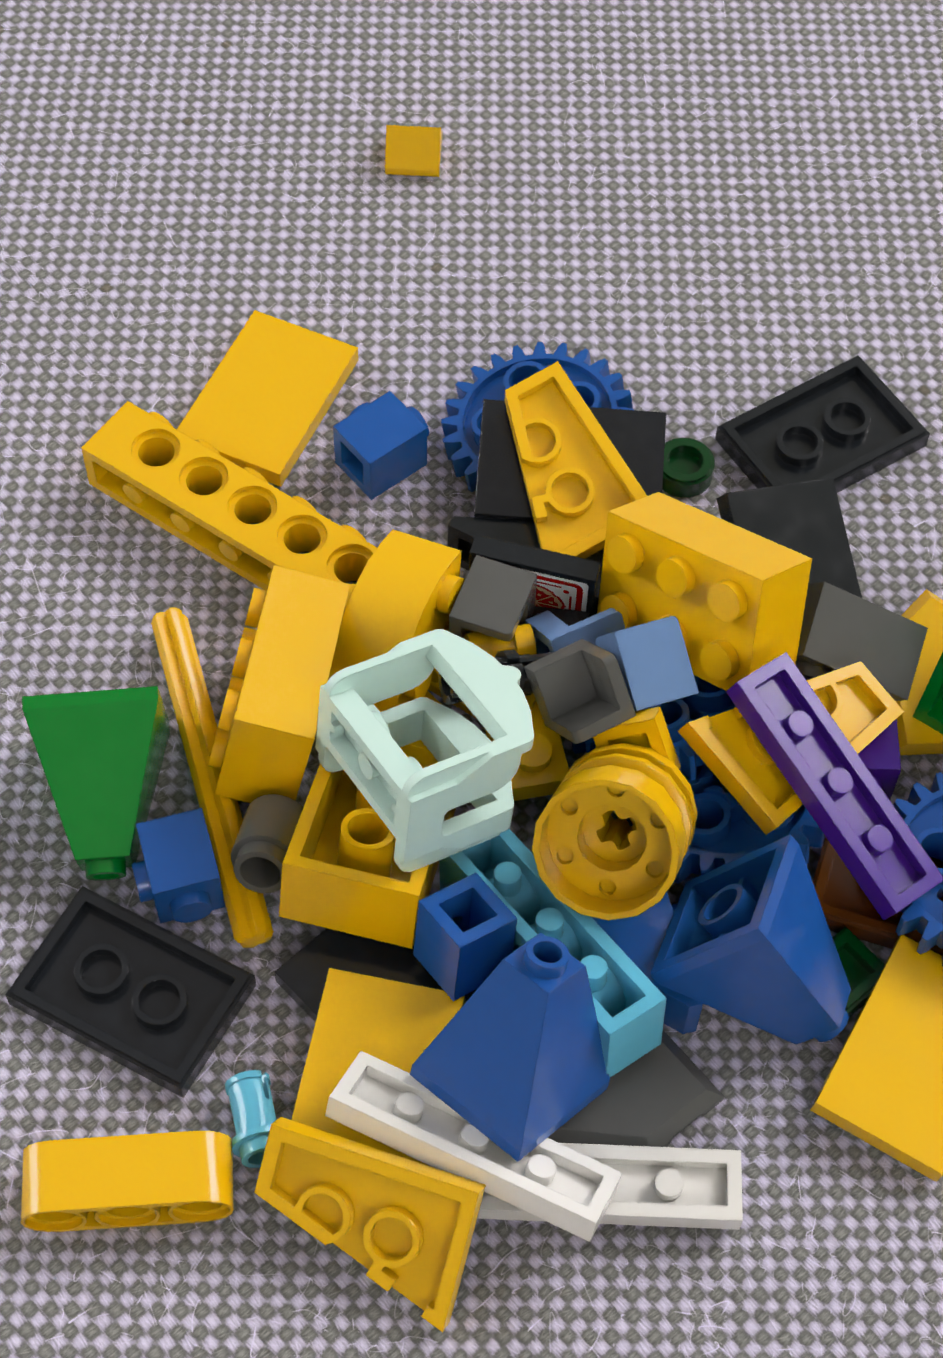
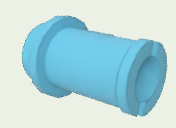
(252, 1114)

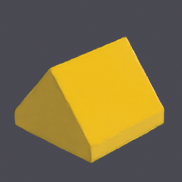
(413, 150)

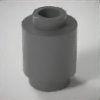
(264, 842)

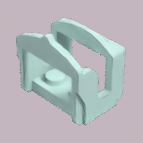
(469, 766)

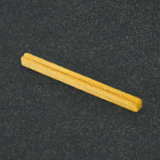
(198, 730)

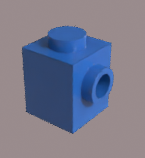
(381, 444)
(178, 867)
(463, 935)

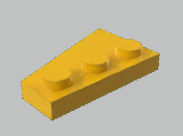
(566, 463)
(749, 773)
(378, 1207)

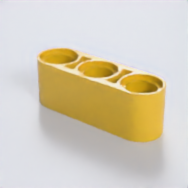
(127, 1181)

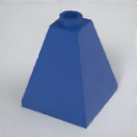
(758, 946)
(520, 1049)

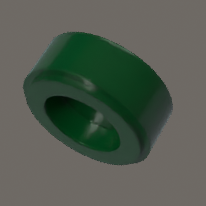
(687, 467)

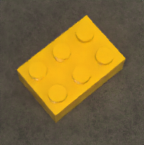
(727, 586)
(273, 709)
(344, 868)

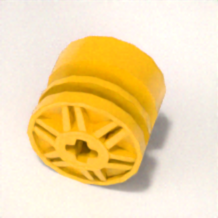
(604, 863)

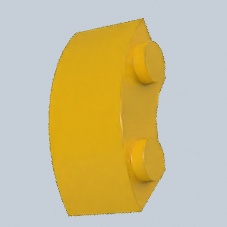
(398, 596)

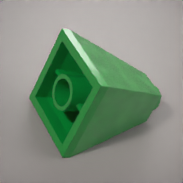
(101, 767)

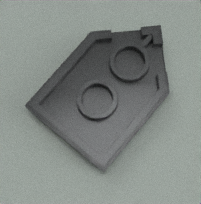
(645, 1102)

